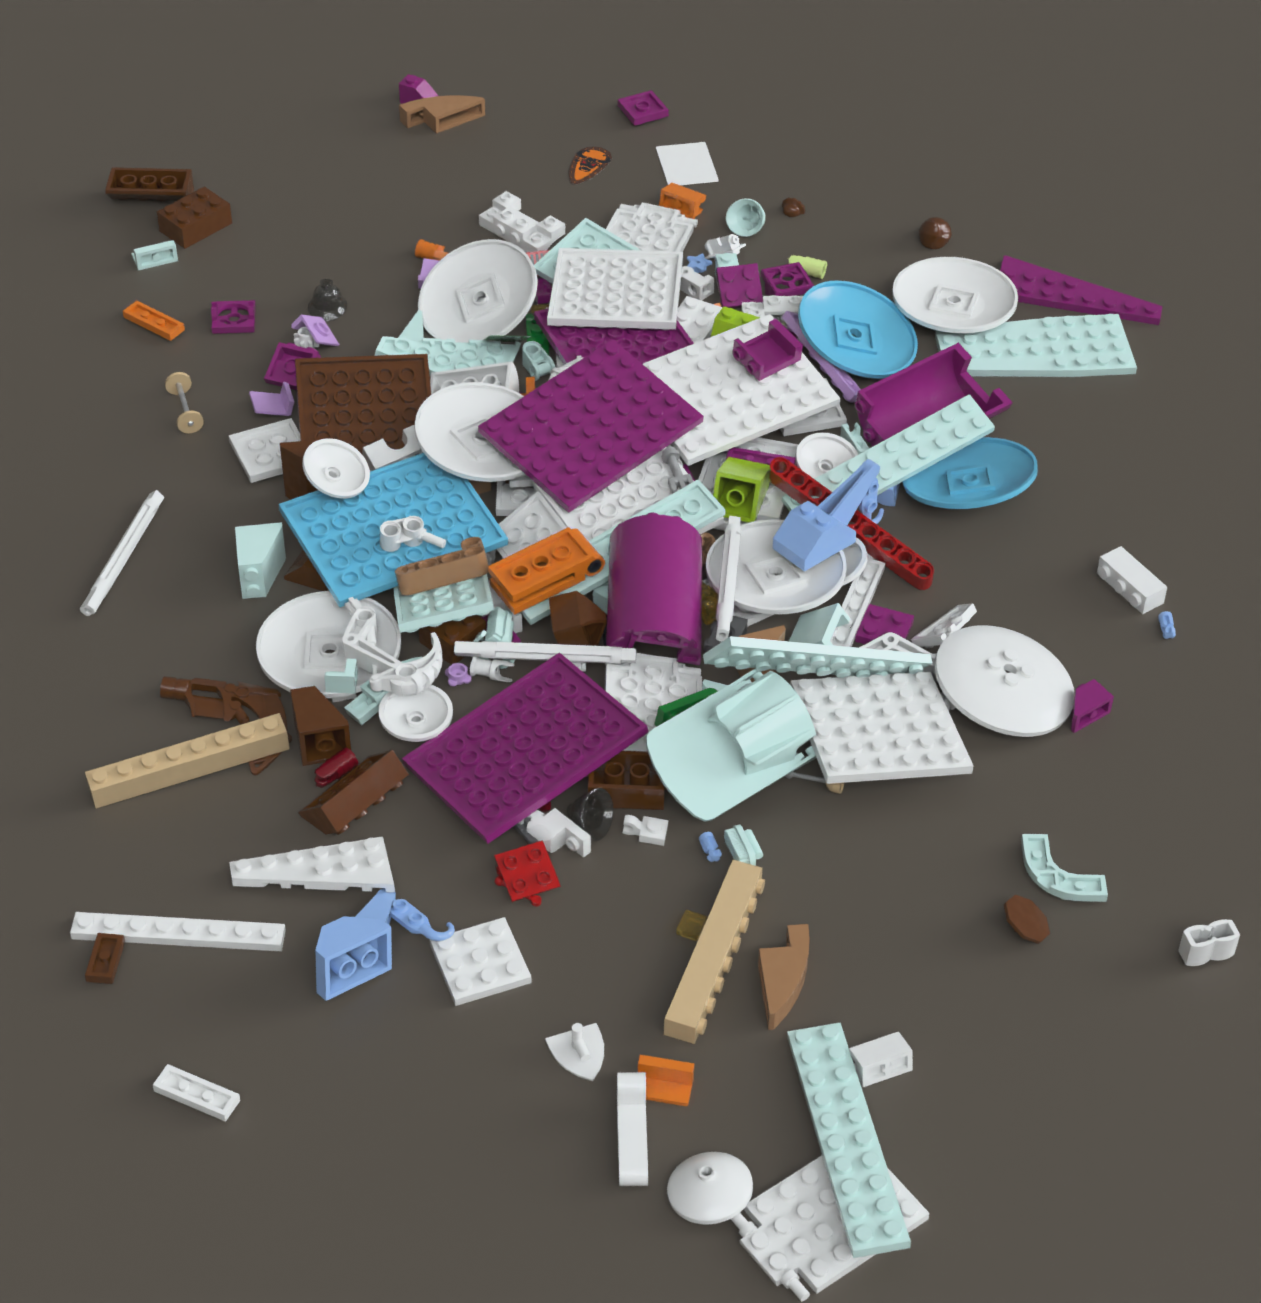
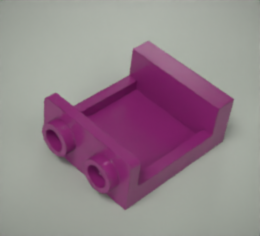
(768, 351)

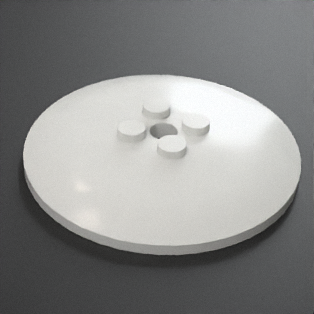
(476, 270)
(979, 292)
(449, 431)
(782, 593)
(301, 630)
(1019, 703)

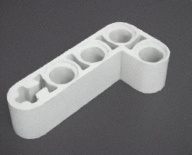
(632, 1129)

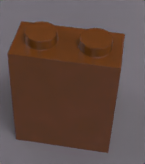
(318, 726)

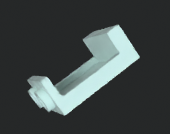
(819, 625)

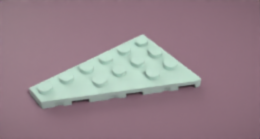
(450, 355)

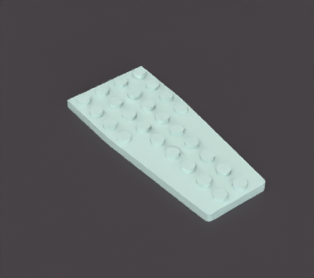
(1047, 347)

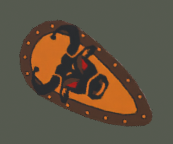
(588, 163)

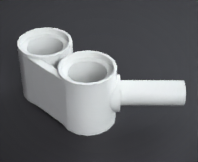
(406, 531)

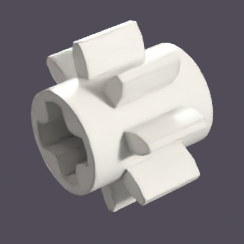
(304, 339)

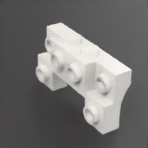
(517, 227)
(773, 305)

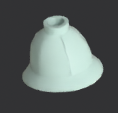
(745, 217)

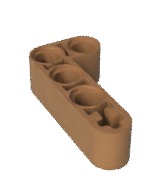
(444, 569)

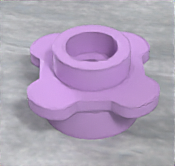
(457, 674)

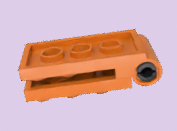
(544, 569)

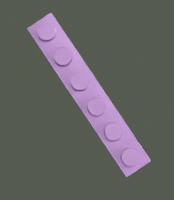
(839, 377)

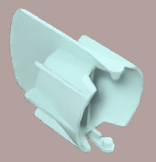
(732, 744)

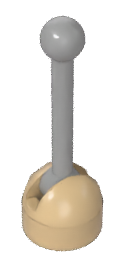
(834, 787)

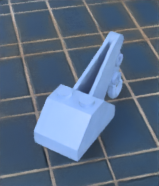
(820, 531)
(360, 946)

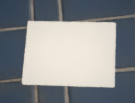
(687, 163)

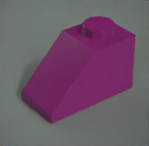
(414, 88)
(1090, 704)

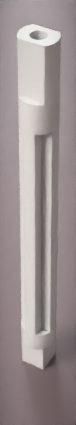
(121, 553)
(728, 578)
(544, 652)

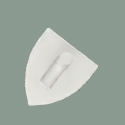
(579, 1050)

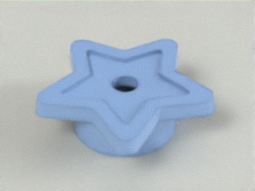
(698, 263)

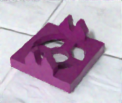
(791, 270)
(238, 326)

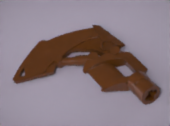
(259, 699)

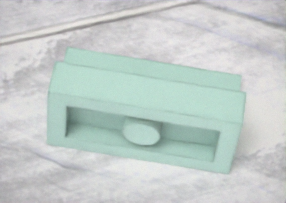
(155, 255)

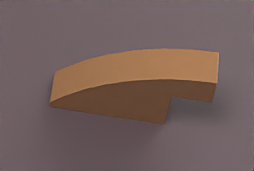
(442, 111)
(783, 973)

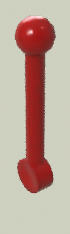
(535, 900)

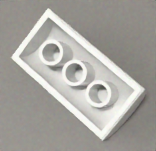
(499, 374)

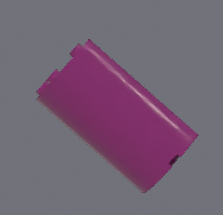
(920, 392)
(656, 585)

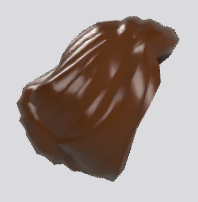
(935, 233)

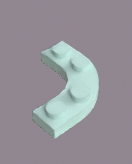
(1055, 880)

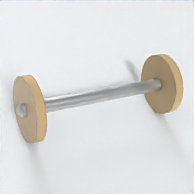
(178, 384)

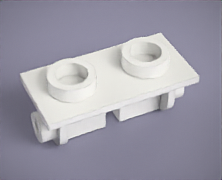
(723, 245)

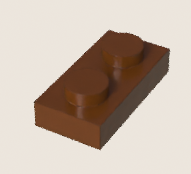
(105, 958)

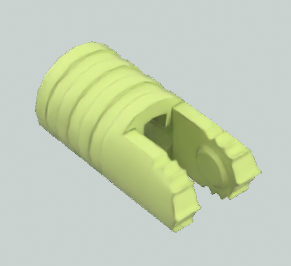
(812, 266)

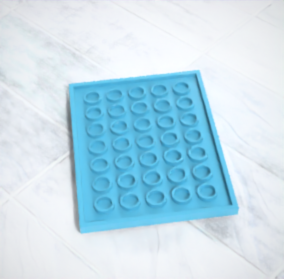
(345, 533)

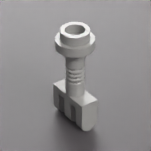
(670, 456)

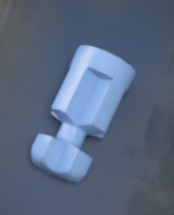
(1166, 623)
(709, 846)

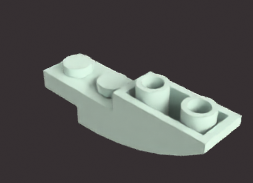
(368, 702)

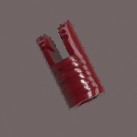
(335, 767)

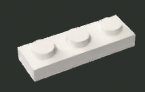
(196, 1092)

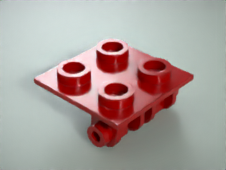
(527, 871)

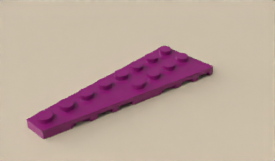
(1056, 290)

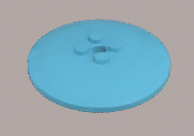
(882, 334)
(975, 476)

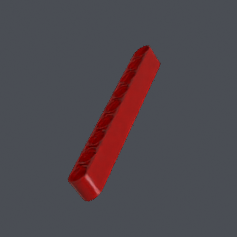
(863, 525)

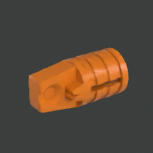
(429, 250)

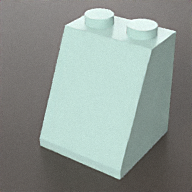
(259, 557)

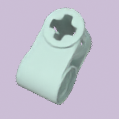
(536, 360)

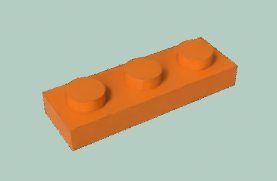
(153, 320)

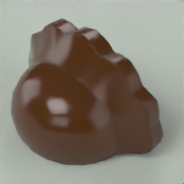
(792, 207)

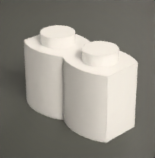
(1209, 942)

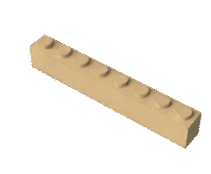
(187, 760)
(713, 952)

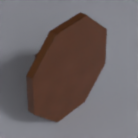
(1026, 919)

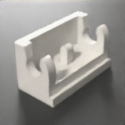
(882, 1058)

